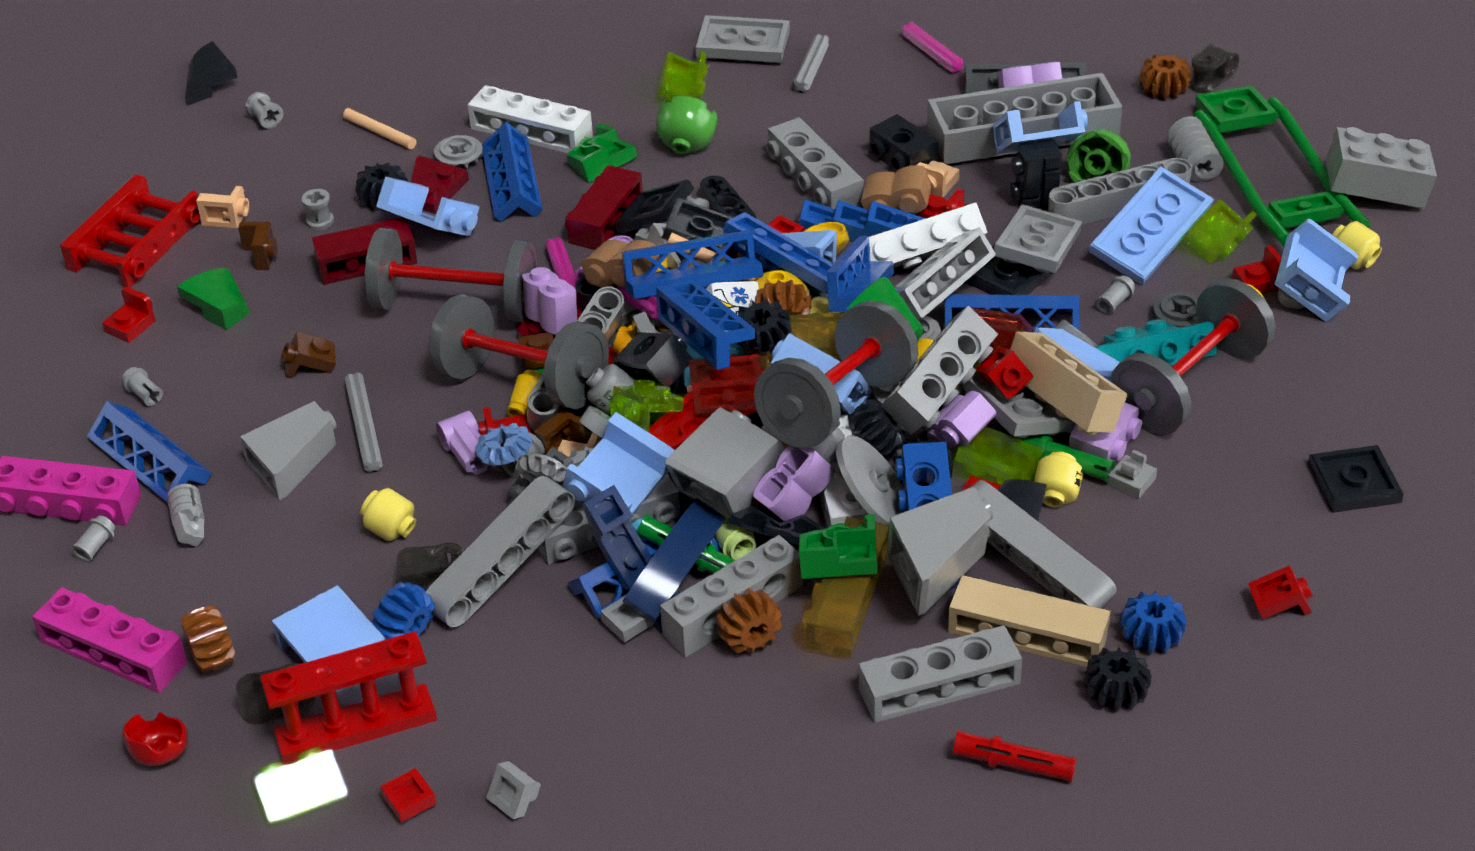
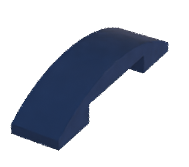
(618, 539)
(674, 559)

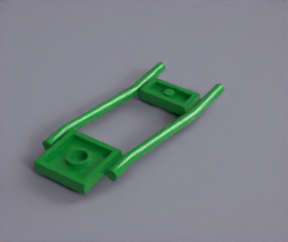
(1246, 108)

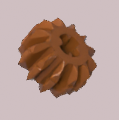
(1165, 76)
(790, 296)
(749, 621)
(207, 638)

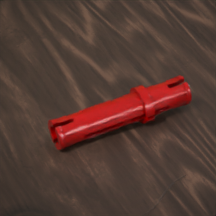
(967, 745)

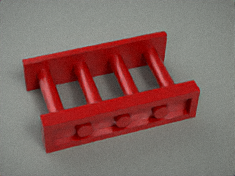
(114, 215)
(357, 722)

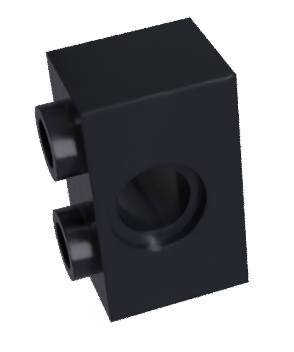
(901, 143)
(654, 358)

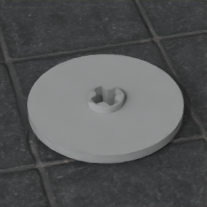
(869, 478)

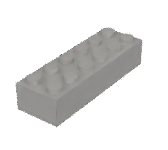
(965, 120)

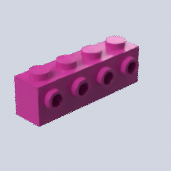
(67, 490)
(110, 639)

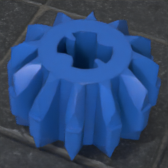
(403, 611)
(1153, 622)

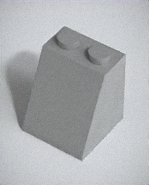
(724, 461)
(938, 544)

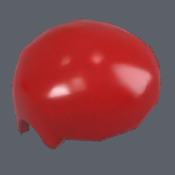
(155, 740)

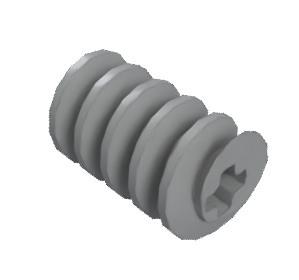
(1191, 142)

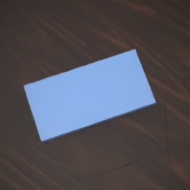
(1150, 225)

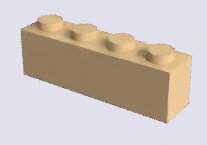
(1069, 384)
(1033, 620)

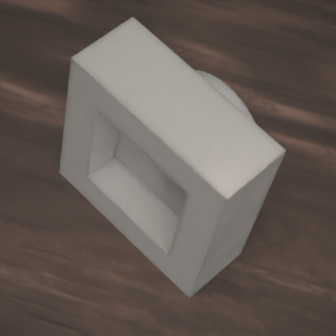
(624, 620)

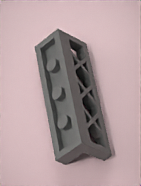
(984, 75)

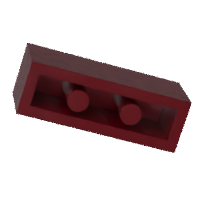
(601, 206)
(344, 252)

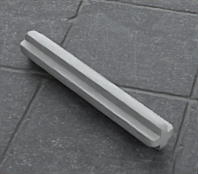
(363, 422)

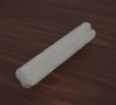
(811, 63)

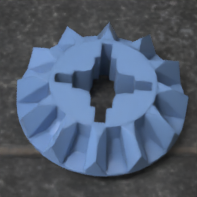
(516, 440)

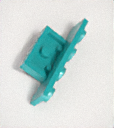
(1158, 339)

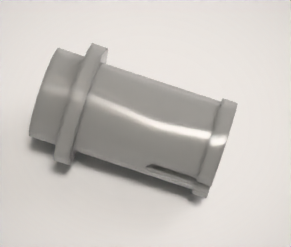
(1120, 289)
(137, 381)
(98, 531)

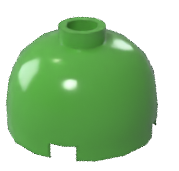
(685, 124)
(1097, 155)

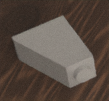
(290, 447)

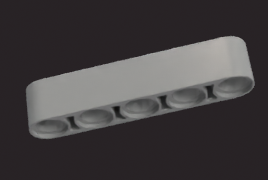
(1108, 194)
(593, 314)
(499, 550)
(1043, 553)

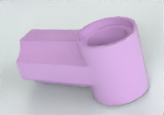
(461, 436)

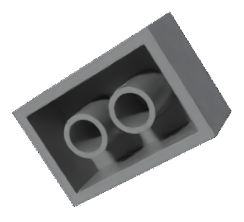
(1380, 167)

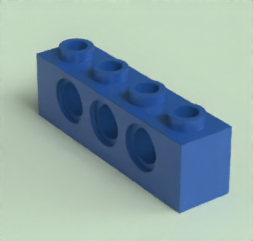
(923, 464)

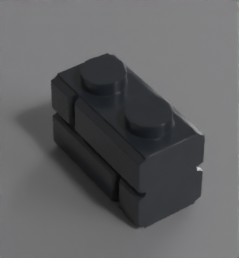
(1036, 173)

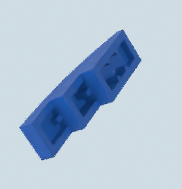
(856, 220)

